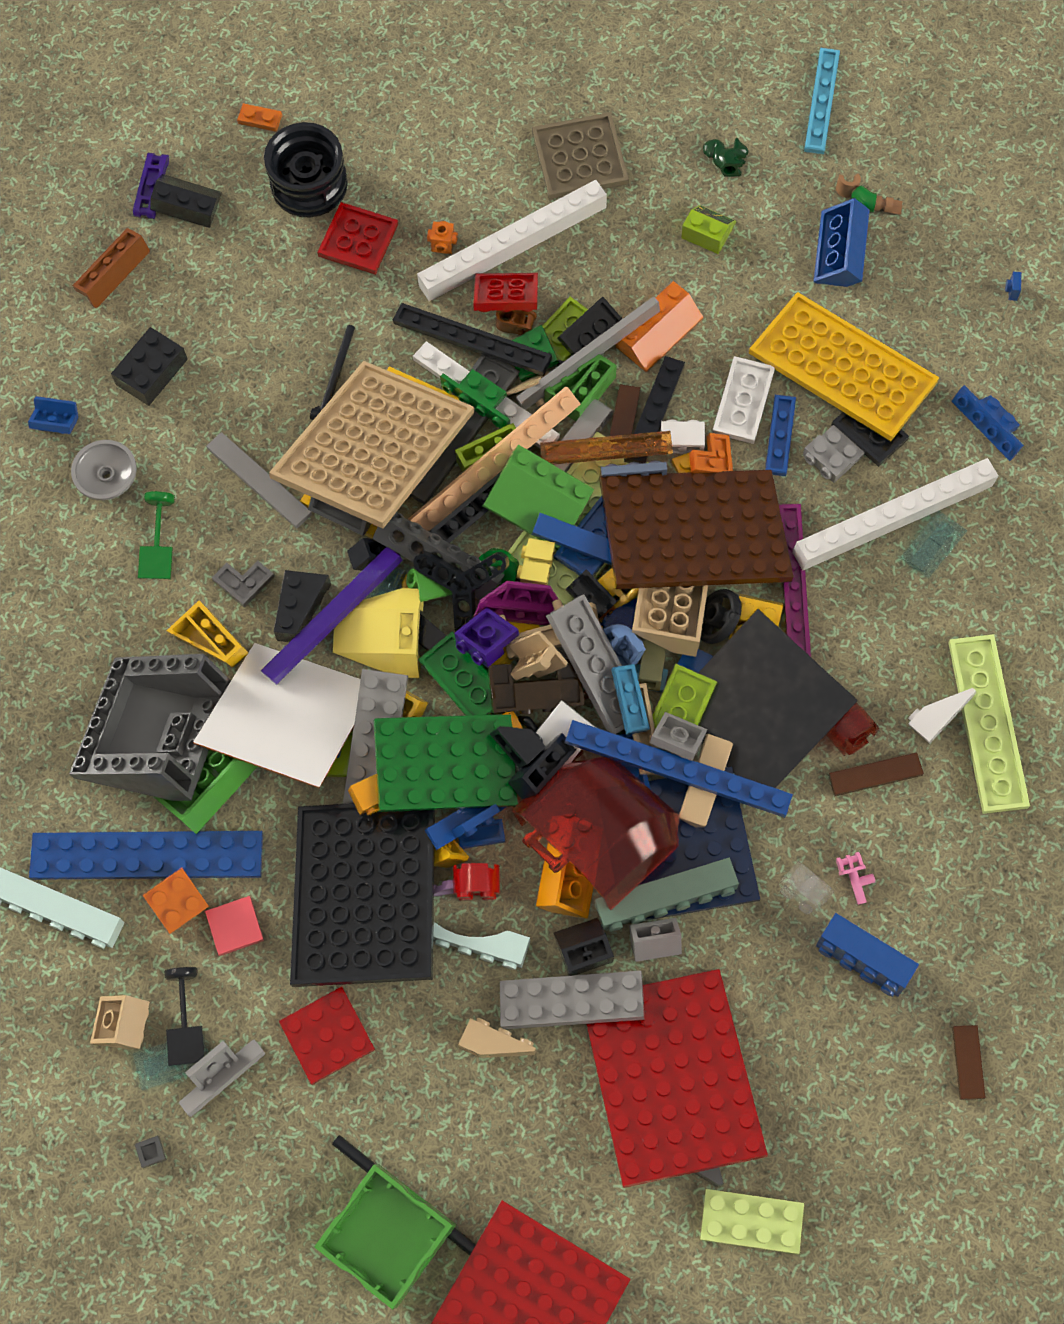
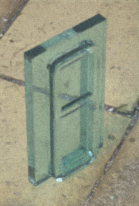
(933, 544)
(154, 1069)

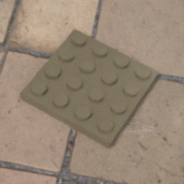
(579, 153)

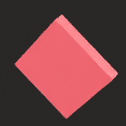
(234, 925)

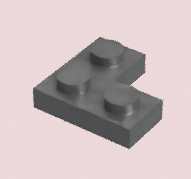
(243, 587)

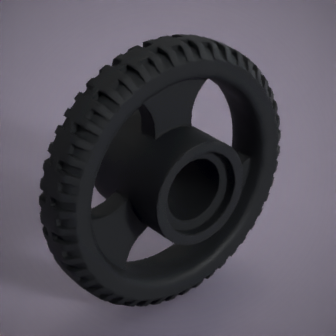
(720, 617)

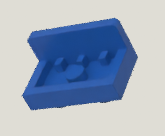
(53, 415)

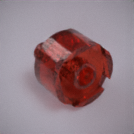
(853, 730)

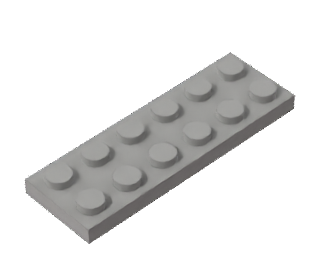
(590, 657)
(379, 697)
(571, 1000)

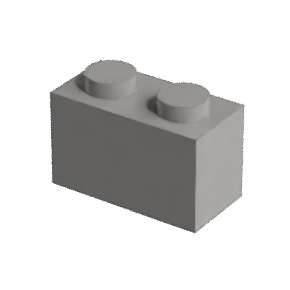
(655, 939)

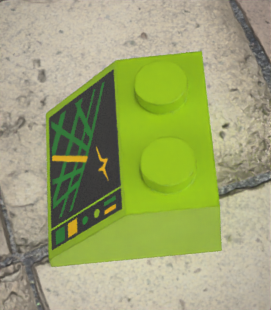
(707, 228)

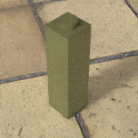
(652, 665)

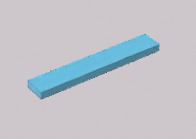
(822, 101)

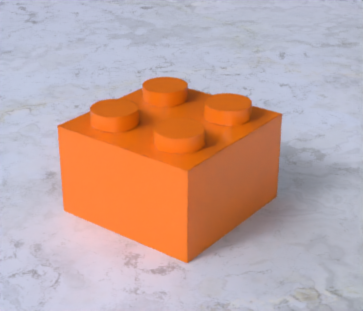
(175, 900)

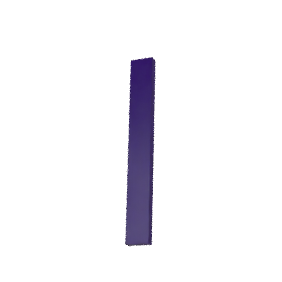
(331, 615)

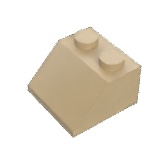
(120, 1022)

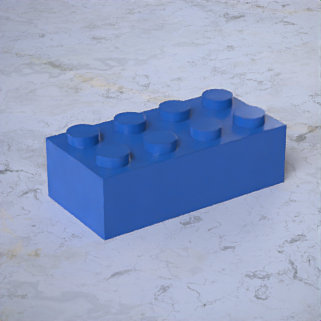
(866, 955)

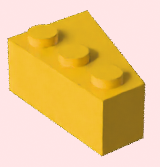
(206, 633)

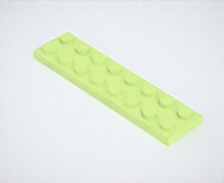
(989, 725)

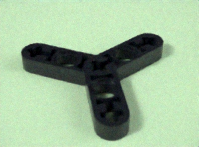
(471, 581)

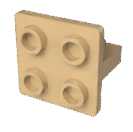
(536, 657)

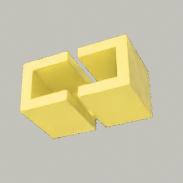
(538, 560)

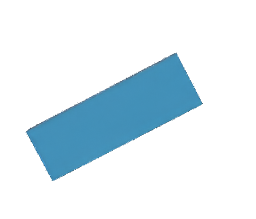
(630, 699)

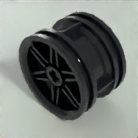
(311, 167)

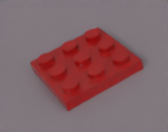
(358, 238)
(505, 292)
(326, 1035)

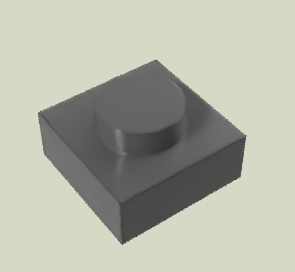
(150, 1151)

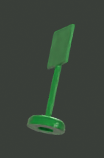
(155, 560)

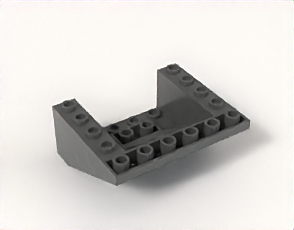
(148, 725)

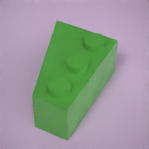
(586, 383)

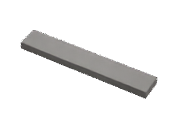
(259, 480)

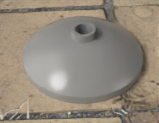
(101, 459)

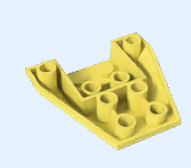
(383, 633)

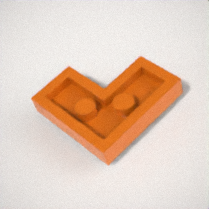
(714, 460)

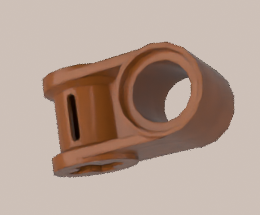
(516, 321)

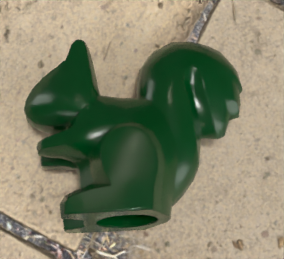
(726, 159)

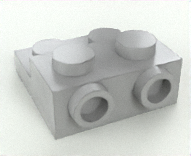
(832, 454)
(678, 736)

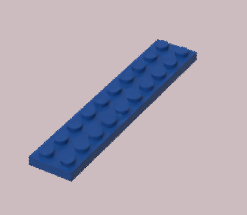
(146, 855)

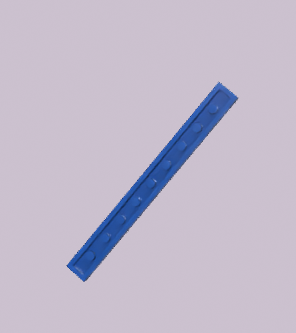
(678, 768)

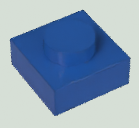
(1013, 286)

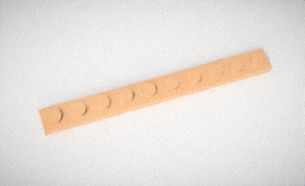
(495, 459)

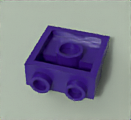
(485, 637)

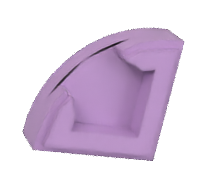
(444, 889)

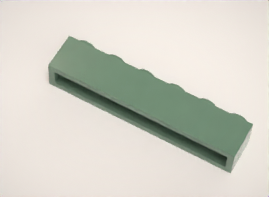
(670, 893)

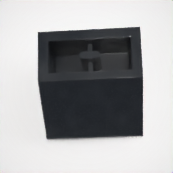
(584, 947)

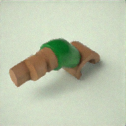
(866, 197)

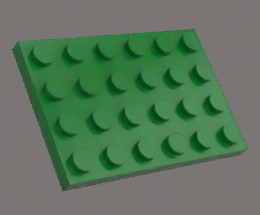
(442, 763)

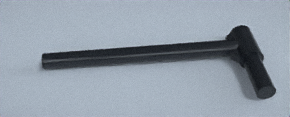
(335, 372)

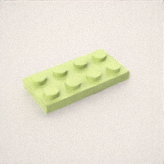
(752, 1221)

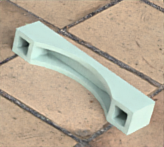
(503, 947)

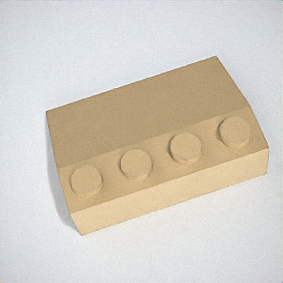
(671, 617)

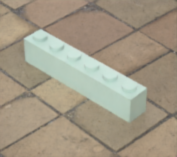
(59, 909)

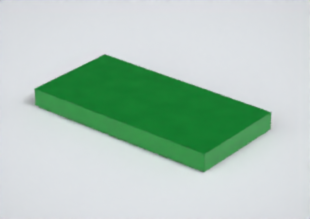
(459, 677)

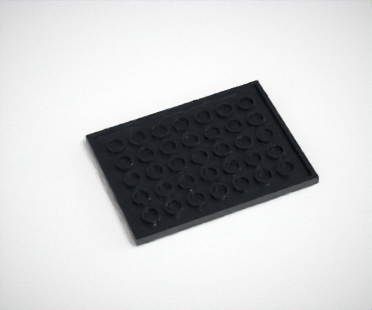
(362, 896)

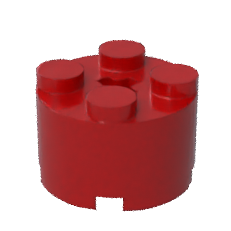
(476, 880)

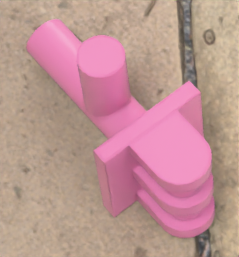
(856, 881)

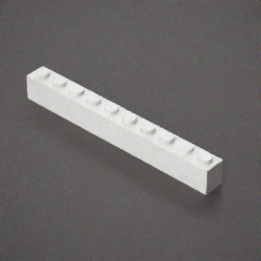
(512, 240)
(894, 514)

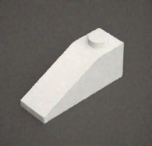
(936, 716)

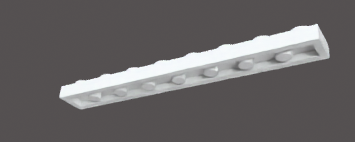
(439, 363)

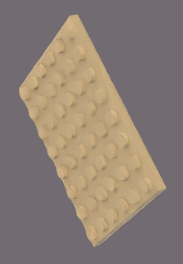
(372, 444)

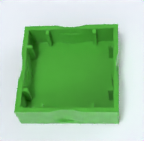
(385, 1236)

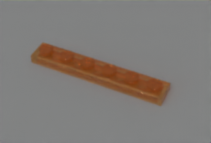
(607, 447)

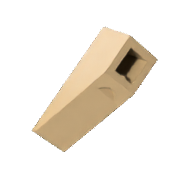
(488, 1043)

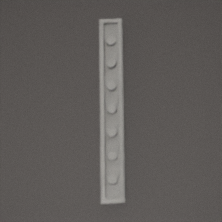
(591, 350)

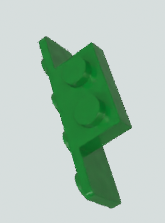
(480, 394)

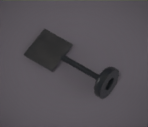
(184, 1043)

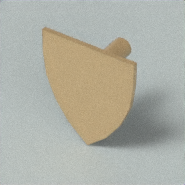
(527, 384)

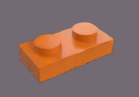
(259, 117)

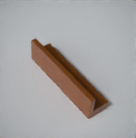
(112, 267)

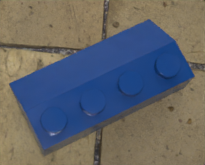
(842, 244)

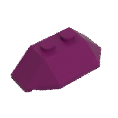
(520, 602)

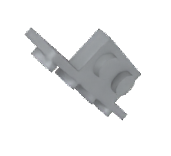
(216, 1072)

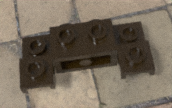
(533, 694)

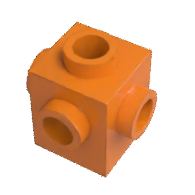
(442, 237)

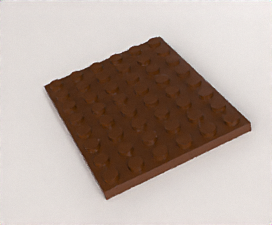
(695, 529)

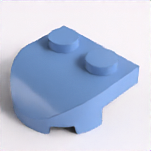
(625, 644)

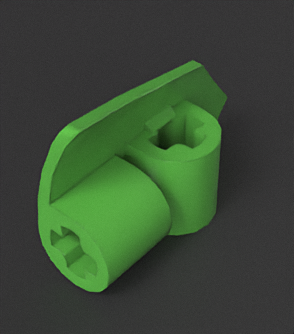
(427, 588)

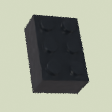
(149, 366)

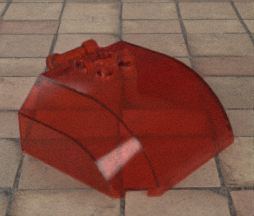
(601, 825)

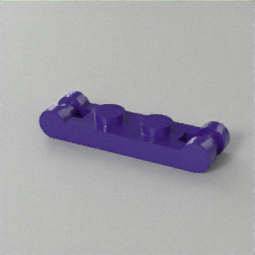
(147, 182)

